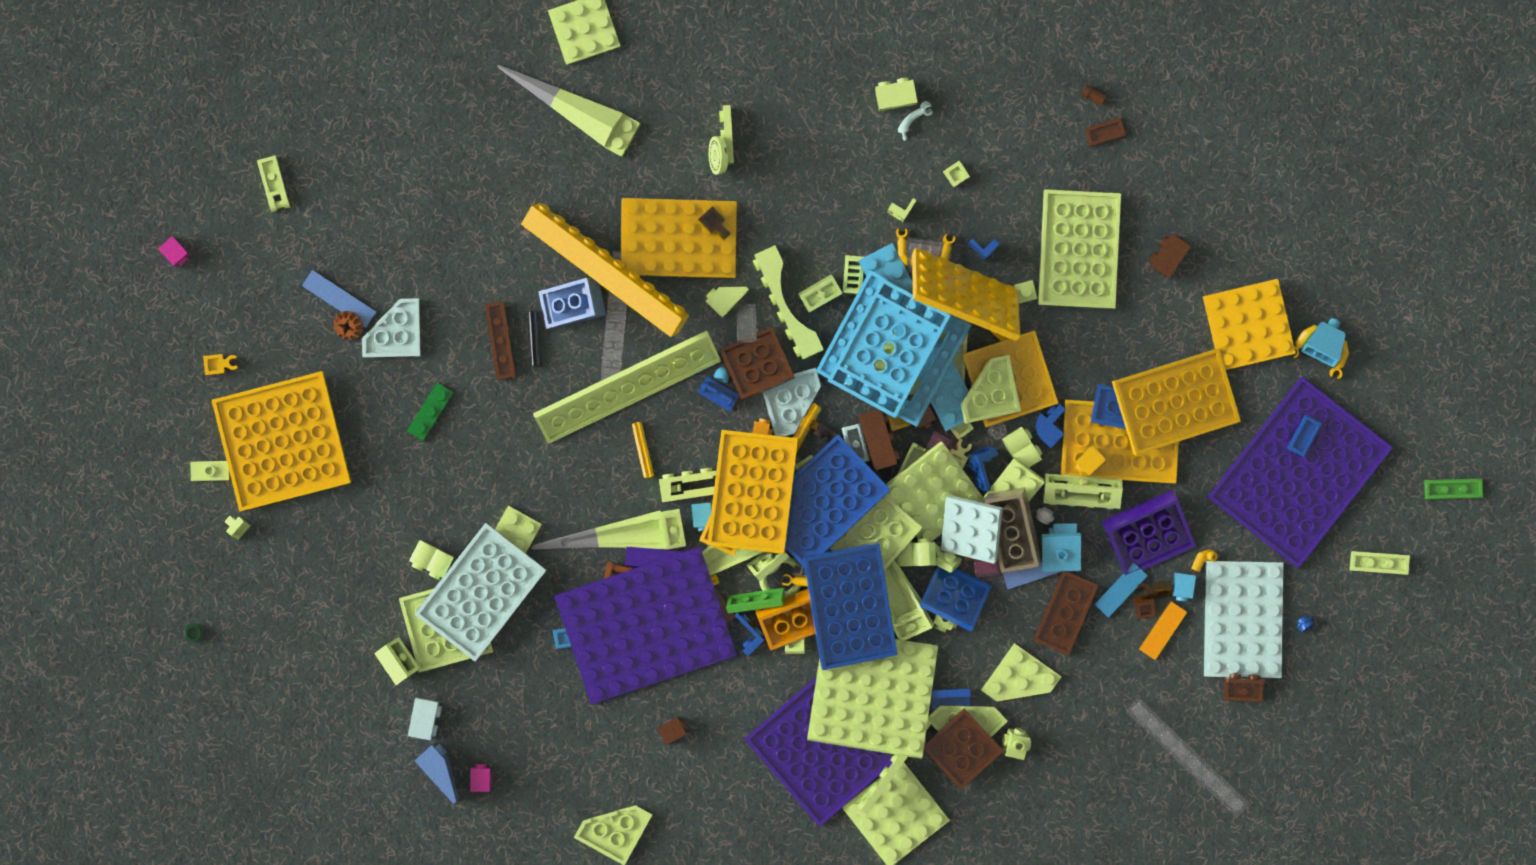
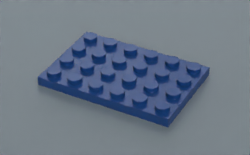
(830, 499)
(850, 606)

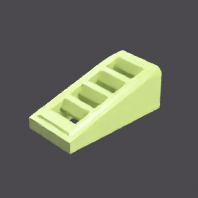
(847, 290)

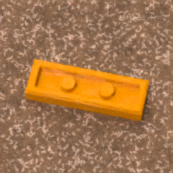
(1163, 630)

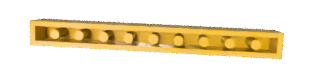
(605, 269)

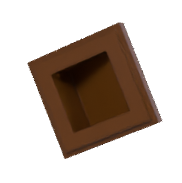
(1144, 608)

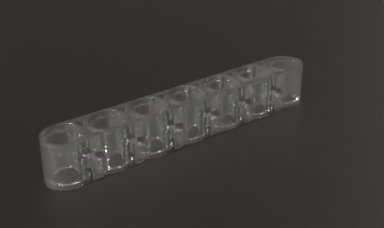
(614, 333)

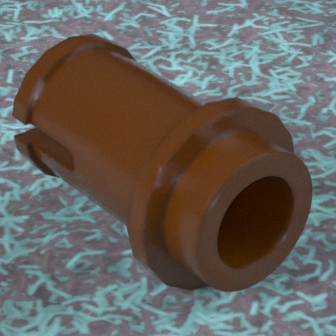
(1093, 94)

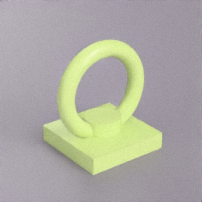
(768, 563)

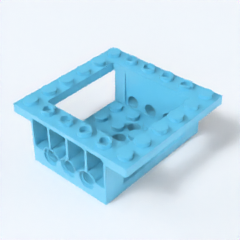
(861, 342)

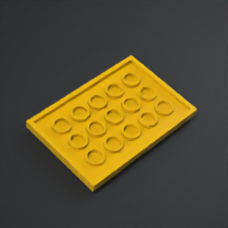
(669, 240)
(965, 294)
(1176, 401)
(1114, 445)
(753, 491)

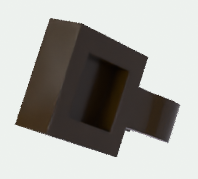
(713, 221)
(822, 431)
(1158, 590)

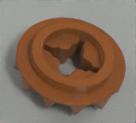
(354, 322)

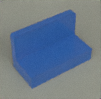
(987, 251)
(950, 697)

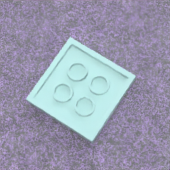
(971, 529)

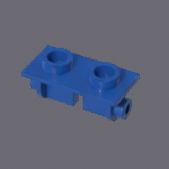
(718, 393)

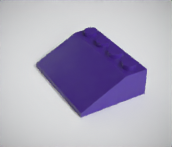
(1149, 532)

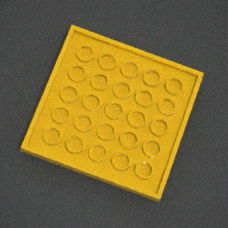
(281, 441)

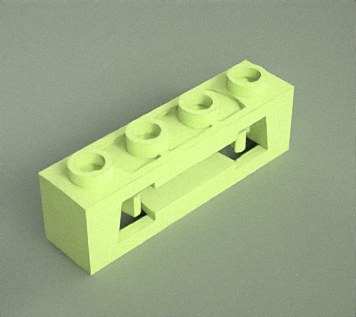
(687, 476)
(1082, 491)

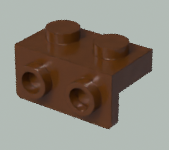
(1243, 688)

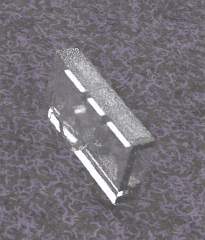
(746, 323)

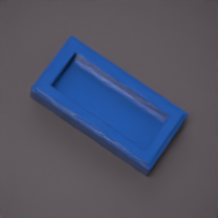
(1304, 436)

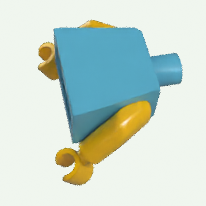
(1325, 344)

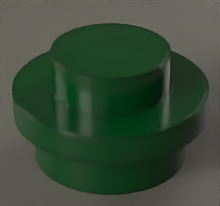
(193, 633)

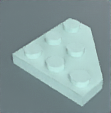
(396, 332)
(790, 401)

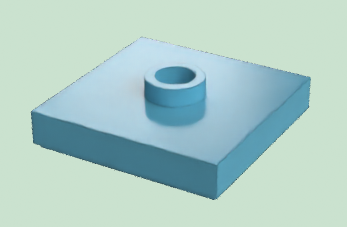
(1061, 552)

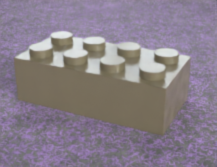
(1017, 540)

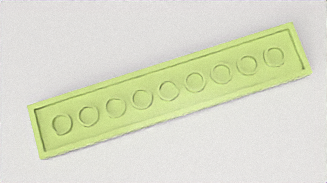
(627, 387)

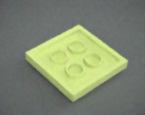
(583, 29)

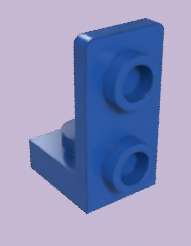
(976, 462)
(750, 645)

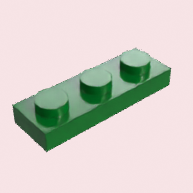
(430, 411)

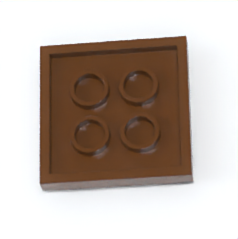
(757, 365)
(962, 748)

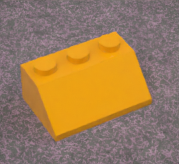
(787, 622)

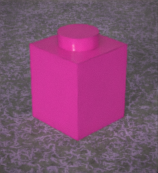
(174, 252)
(480, 778)

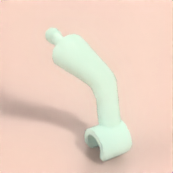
(904, 127)

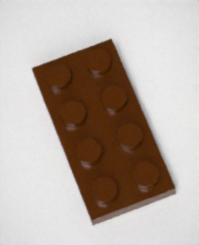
(1065, 612)

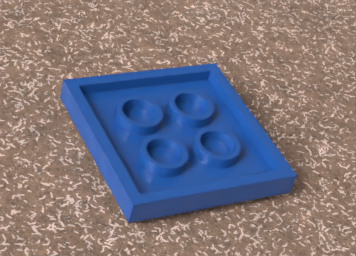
(955, 597)

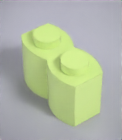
(1021, 447)
(917, 554)
(431, 559)

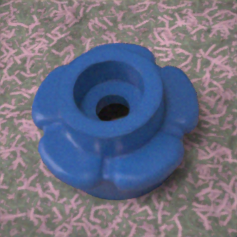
(1305, 623)

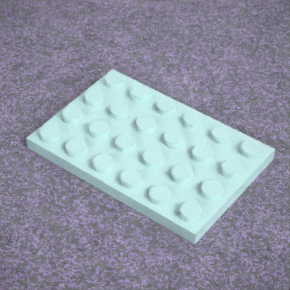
(480, 592)
(1243, 619)

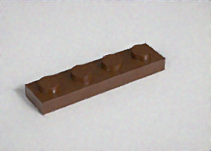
(500, 340)

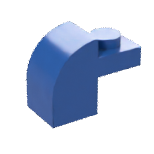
(1045, 429)

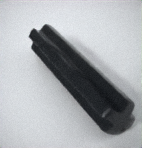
(534, 338)

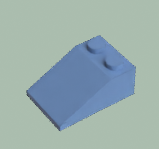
(572, 303)
(438, 768)

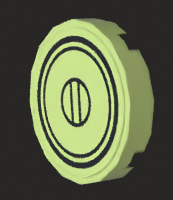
(717, 156)

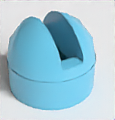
(722, 373)

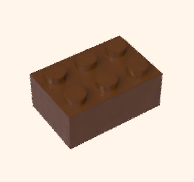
(878, 439)

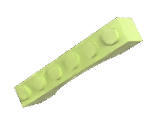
(771, 265)

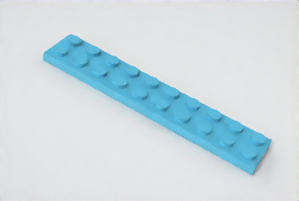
(952, 388)

